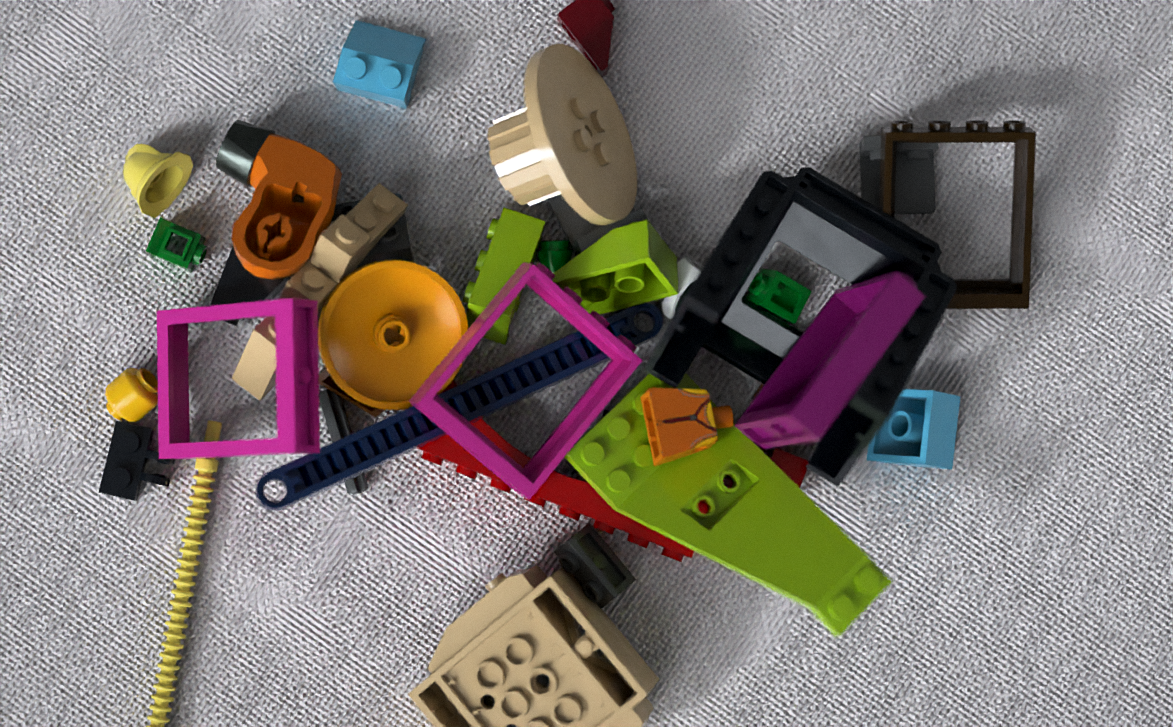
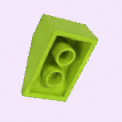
(622, 270)

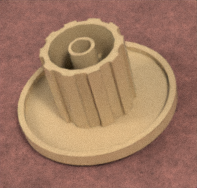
(566, 140)

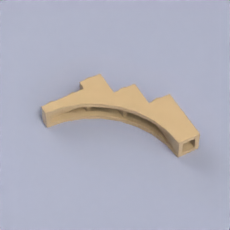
(333, 258)

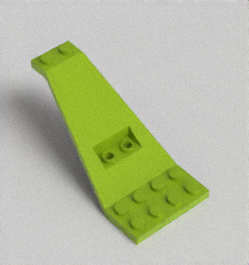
(755, 528)

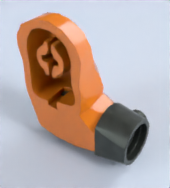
(290, 200)

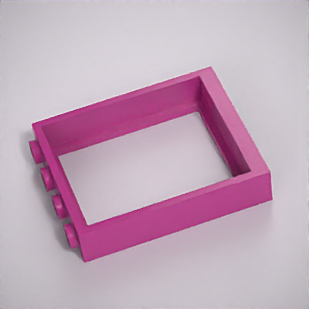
(593, 326)
(295, 380)

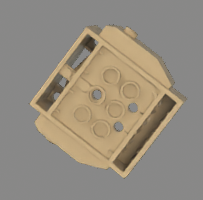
(531, 630)

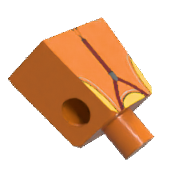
(681, 422)

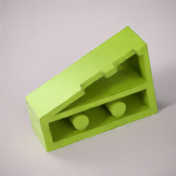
(513, 241)

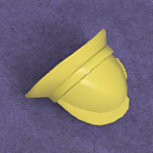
(155, 177)

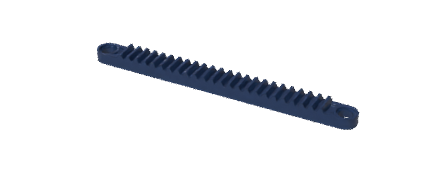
(472, 400)

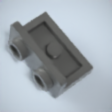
(594, 566)

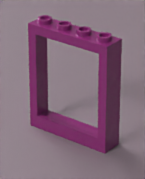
(829, 361)

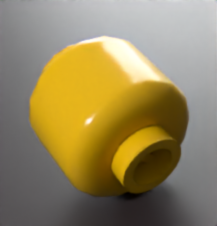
(132, 394)

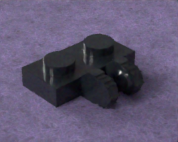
(128, 460)

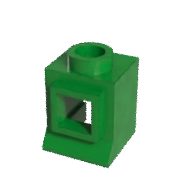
(194, 250)

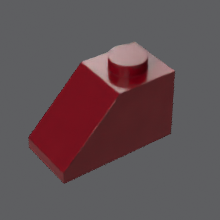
(591, 29)

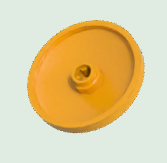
(389, 331)

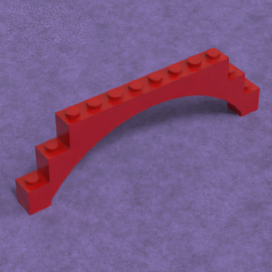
(577, 496)

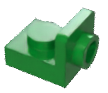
(778, 294)

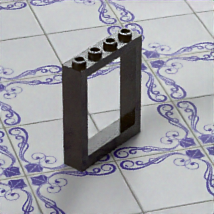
(977, 293)

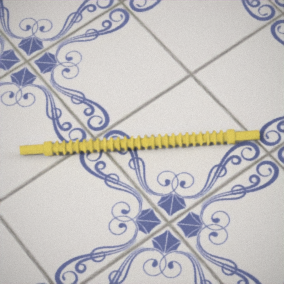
(205, 468)

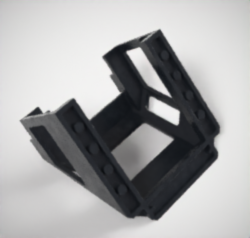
(846, 239)

